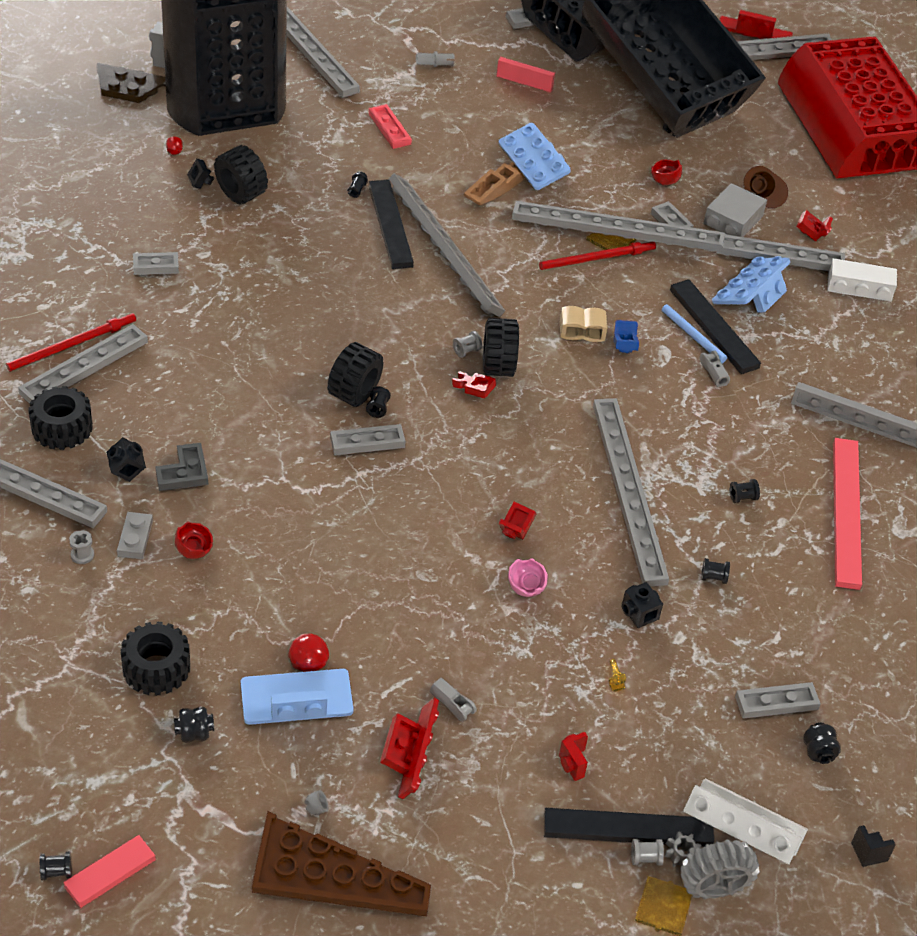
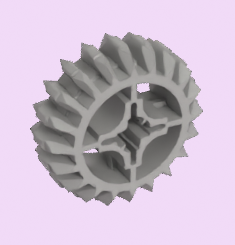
(720, 869)

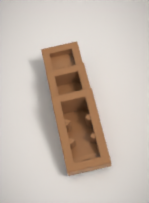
(495, 184)

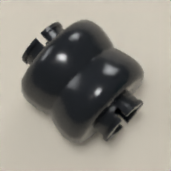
(194, 724)
(822, 743)

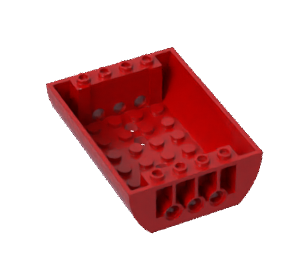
(853, 105)

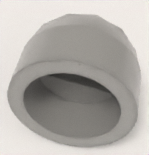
(316, 803)

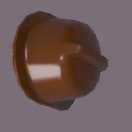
(766, 185)

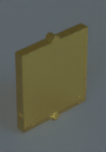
(609, 241)
(664, 906)

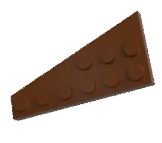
(322, 870)

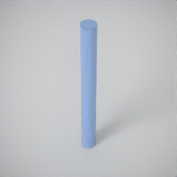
(690, 330)

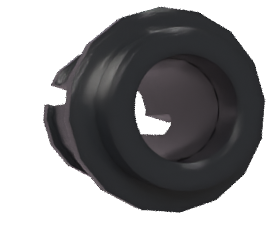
(359, 180)

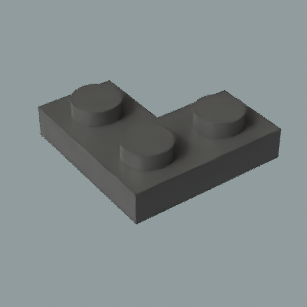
(188, 473)

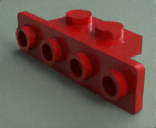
(754, 25)
(407, 746)

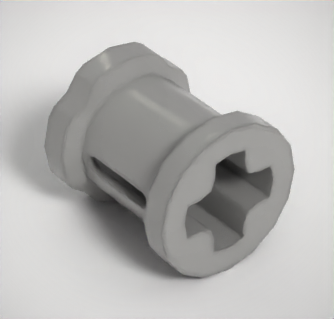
(474, 341)
(81, 544)
(647, 852)

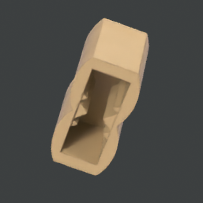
(583, 324)

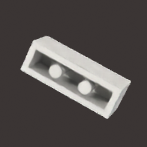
(862, 280)

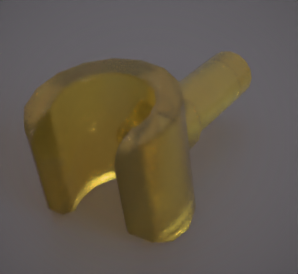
(617, 681)

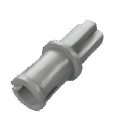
(434, 59)

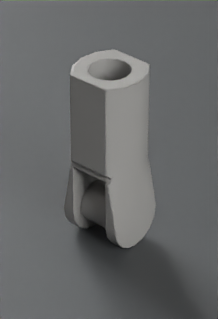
(713, 365)
(451, 697)

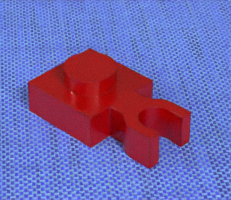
(476, 385)

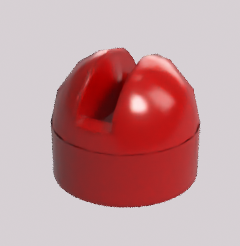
(174, 145)

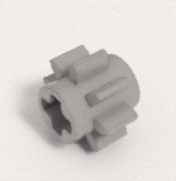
(686, 844)

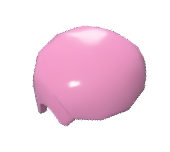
(527, 577)

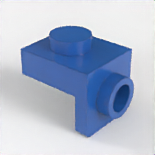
(626, 336)

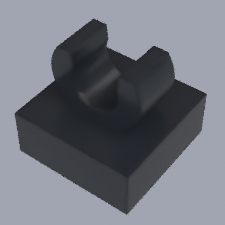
(200, 174)

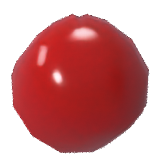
(666, 171)
(193, 540)
(308, 653)

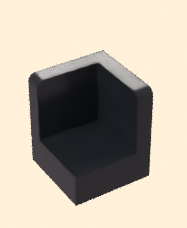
(871, 847)

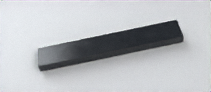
(391, 224)
(715, 326)
(623, 826)

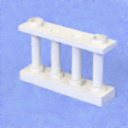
(745, 820)

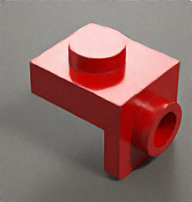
(814, 227)
(517, 521)
(572, 757)

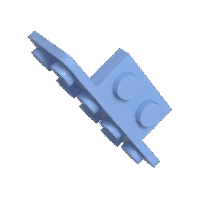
(534, 156)
(758, 281)
(296, 696)

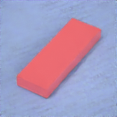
(525, 74)
(390, 126)
(109, 871)

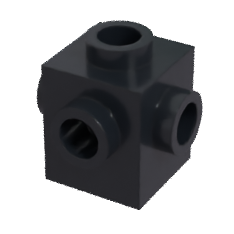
(126, 459)
(642, 604)

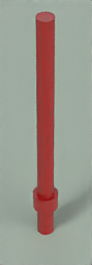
(634, 249)
(112, 325)

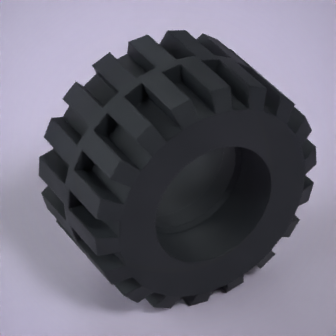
(241, 174)
(500, 347)
(355, 374)
(60, 417)
(155, 675)

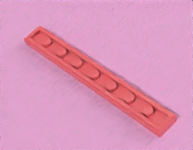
(847, 514)

